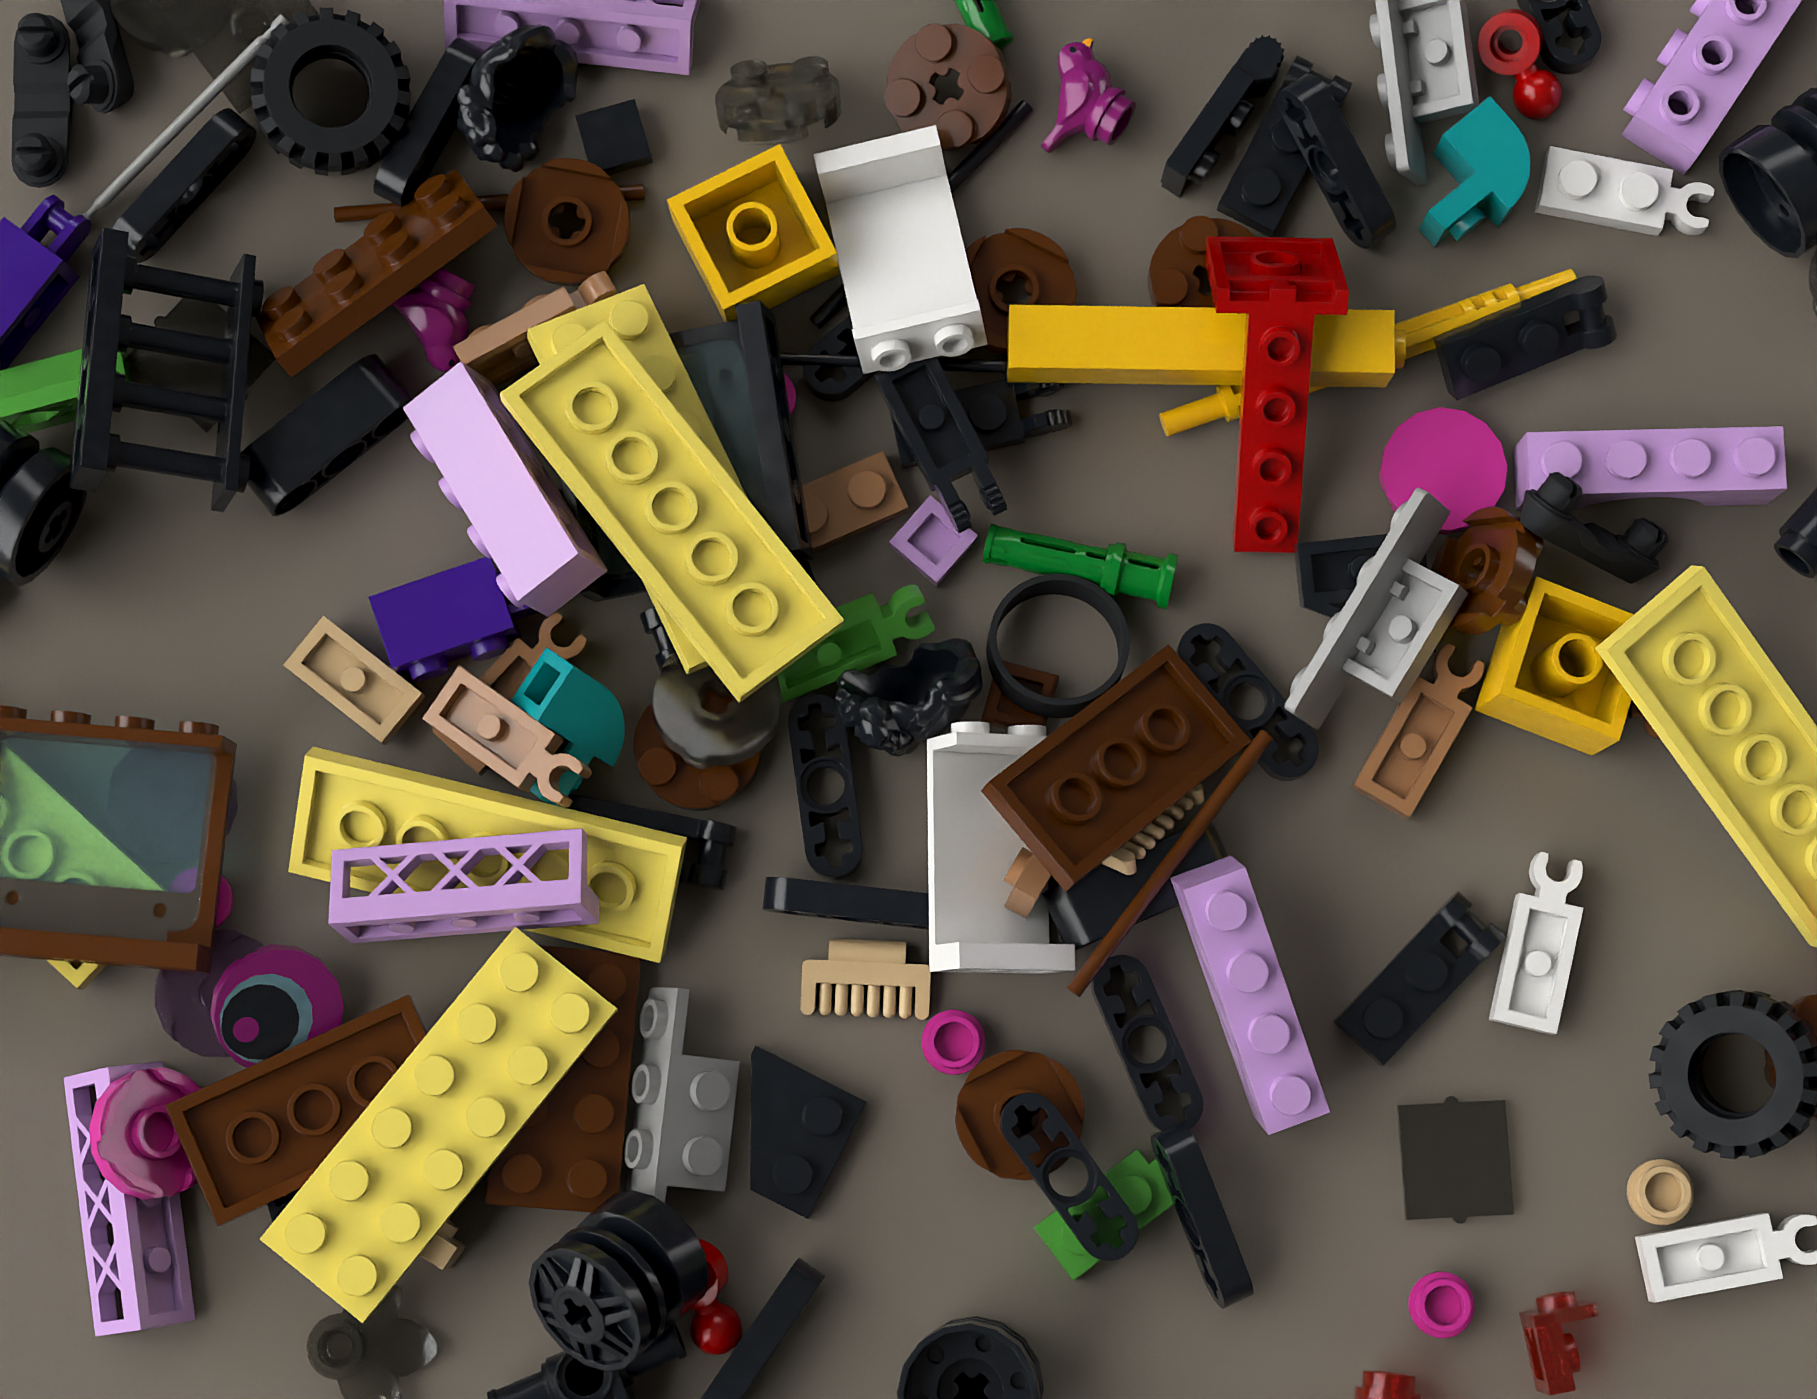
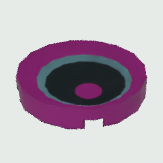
(273, 1003)

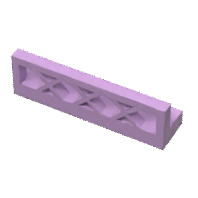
(599, 31)
(462, 910)
(149, 1235)

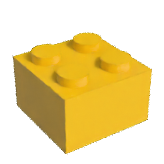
(754, 234)
(1552, 676)

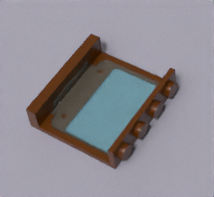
(112, 839)

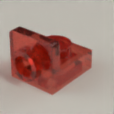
(1550, 1351)

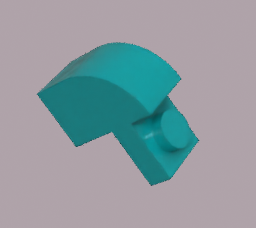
(1492, 170)
(575, 709)

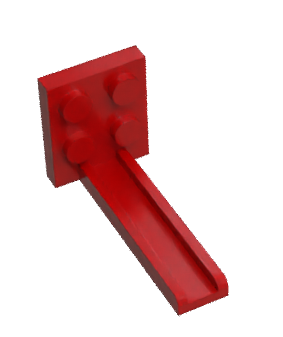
(1280, 290)

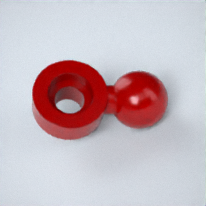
(1536, 90)
(715, 1325)

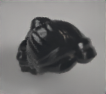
(514, 94)
(911, 701)

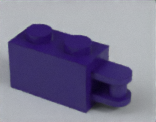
(35, 276)
(446, 619)

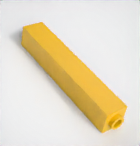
(1186, 346)

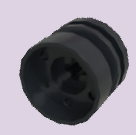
(1774, 177)
(618, 1280)
(972, 1347)

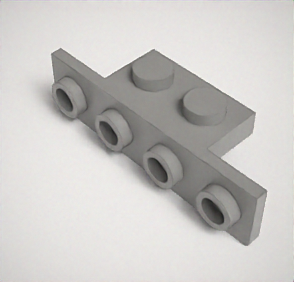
(1424, 75)
(1388, 619)
(680, 1106)

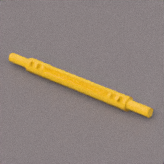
(1419, 340)

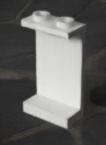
(900, 250)
(972, 854)

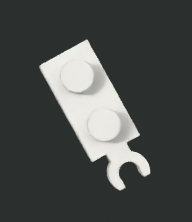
(1617, 193)
(1538, 951)
(1719, 1255)

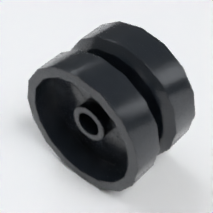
(34, 504)

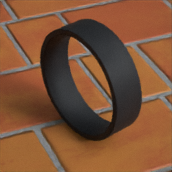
(1061, 585)

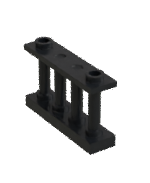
(106, 391)

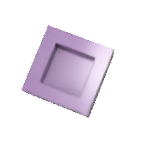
(931, 542)

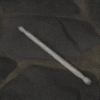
(181, 122)

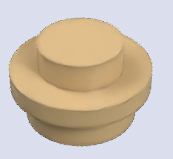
(1660, 1192)

